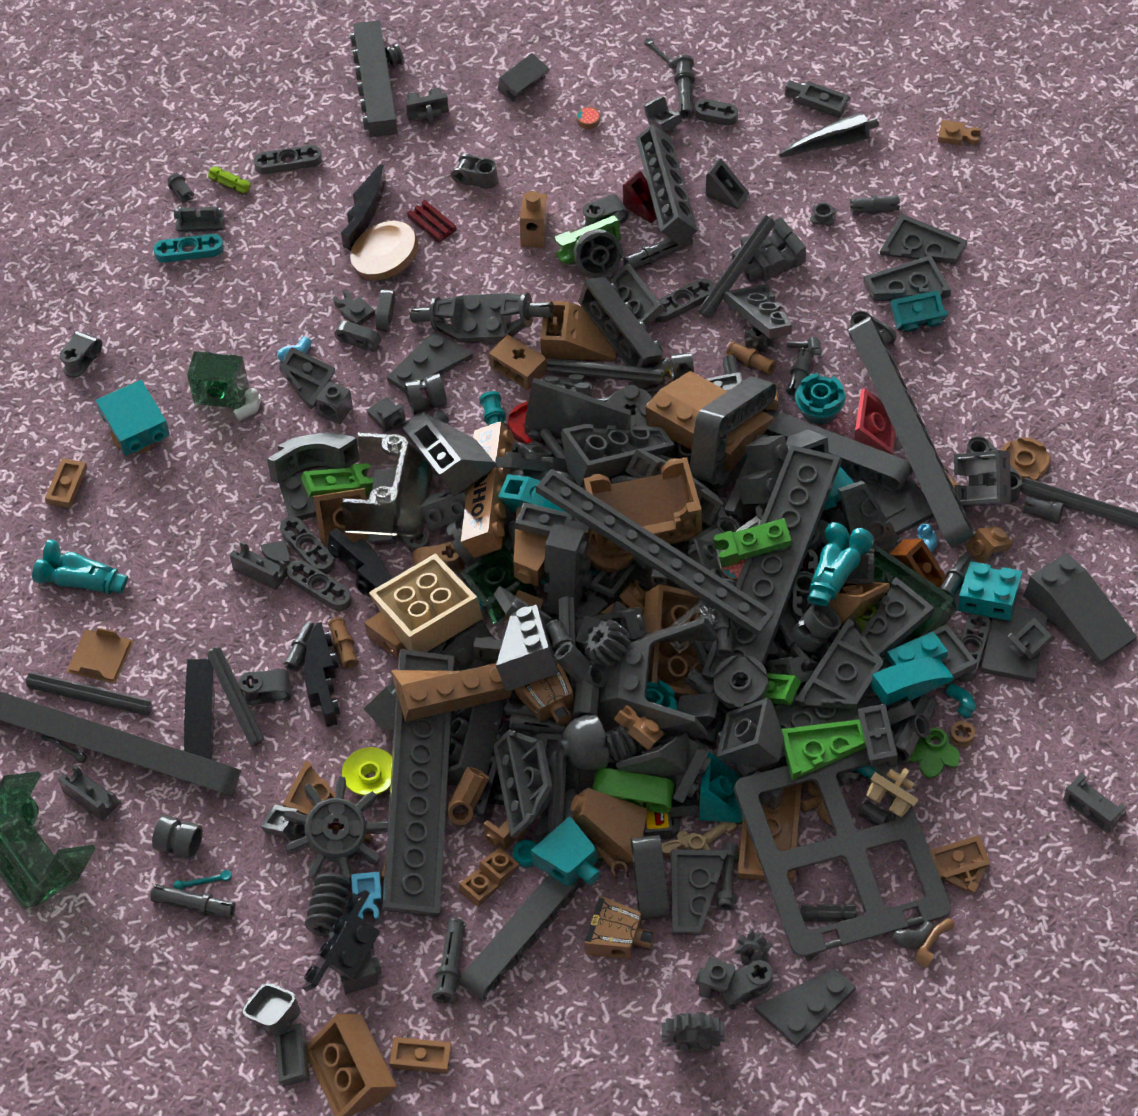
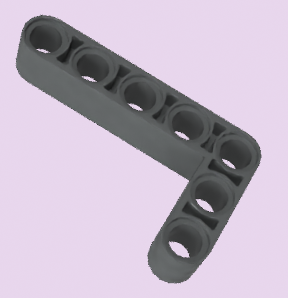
(722, 417)

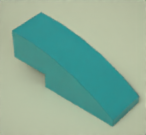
(909, 679)

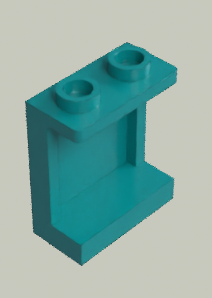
(133, 417)

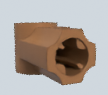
(467, 794)

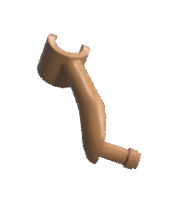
(609, 860)
(923, 955)

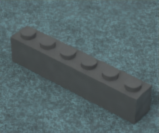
(374, 77)

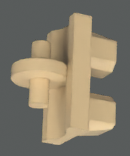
(881, 785)

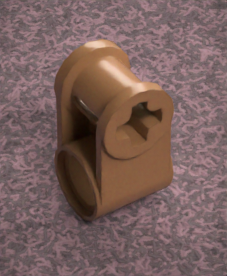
(442, 551)

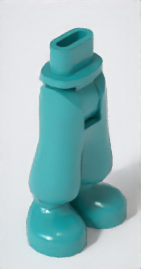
(838, 561)
(76, 571)

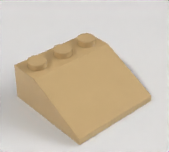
(427, 604)

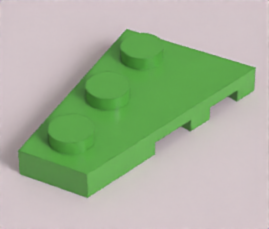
(820, 745)

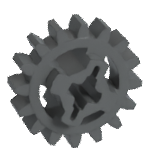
(693, 1032)

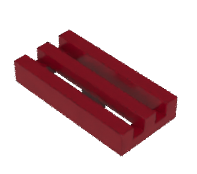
(412, 215)

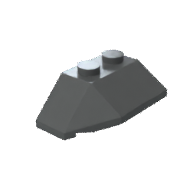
(523, 779)

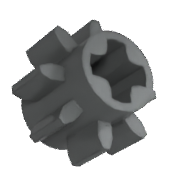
(757, 340)
(749, 946)

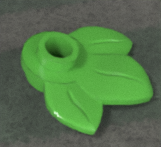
(934, 756)

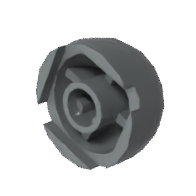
(597, 253)
(584, 744)

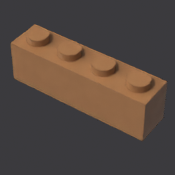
(438, 692)

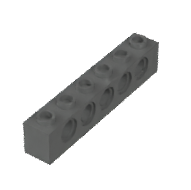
(666, 184)

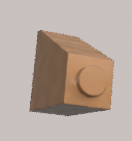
(529, 556)
(609, 822)

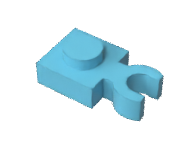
(371, 883)

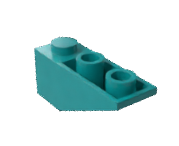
(522, 489)

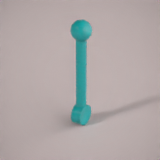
(224, 876)

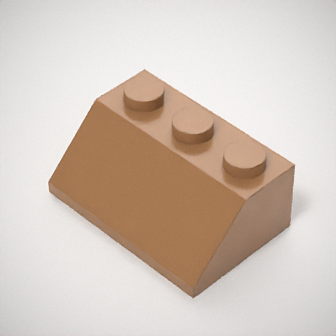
(349, 1065)

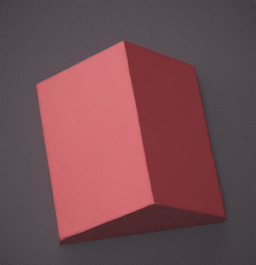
(873, 424)

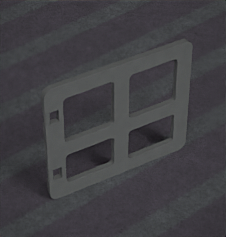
(847, 844)

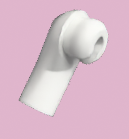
(251, 405)

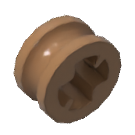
(966, 727)

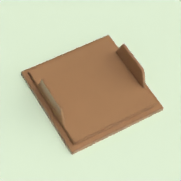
(100, 655)

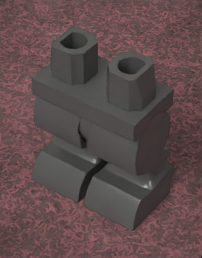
(777, 253)

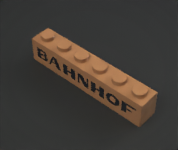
(483, 508)

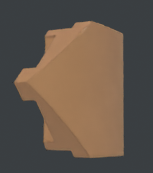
(962, 863)

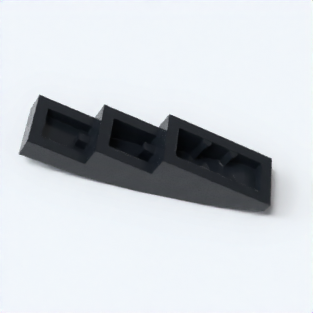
(365, 206)
(199, 708)

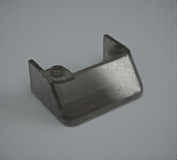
(393, 508)

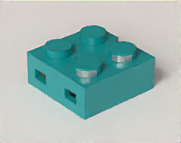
(990, 590)

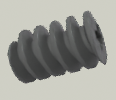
(326, 903)

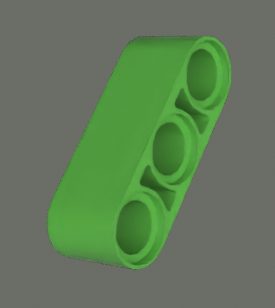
(640, 789)

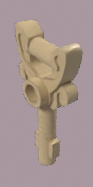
(696, 841)

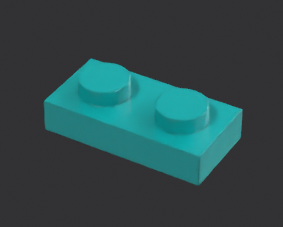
(923, 647)

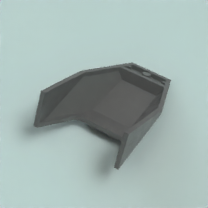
(629, 679)

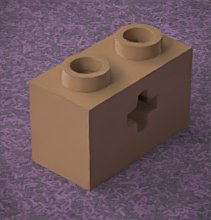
(517, 362)

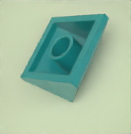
(717, 793)

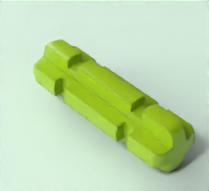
(229, 180)

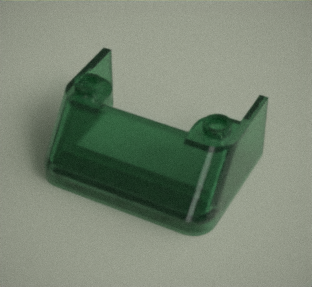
(25, 859)

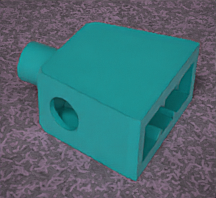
(567, 855)

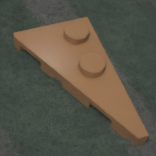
(297, 798)

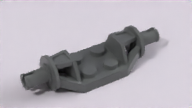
(482, 315)

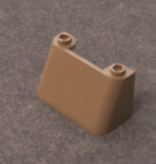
(659, 503)

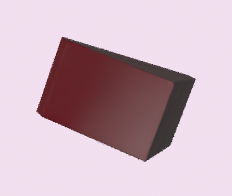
(638, 197)

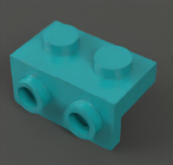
(918, 310)

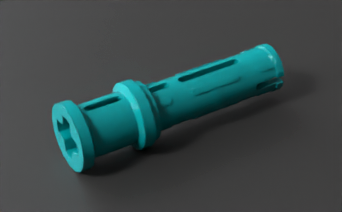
(492, 408)

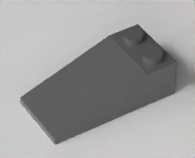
(1079, 608)

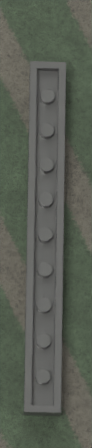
(655, 552)

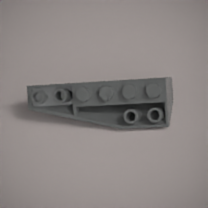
(450, 452)

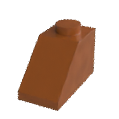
(919, 558)

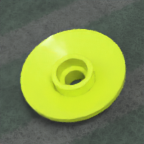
(368, 761)

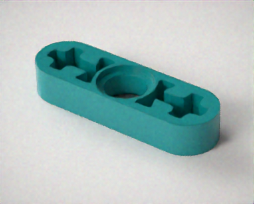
(181, 243)

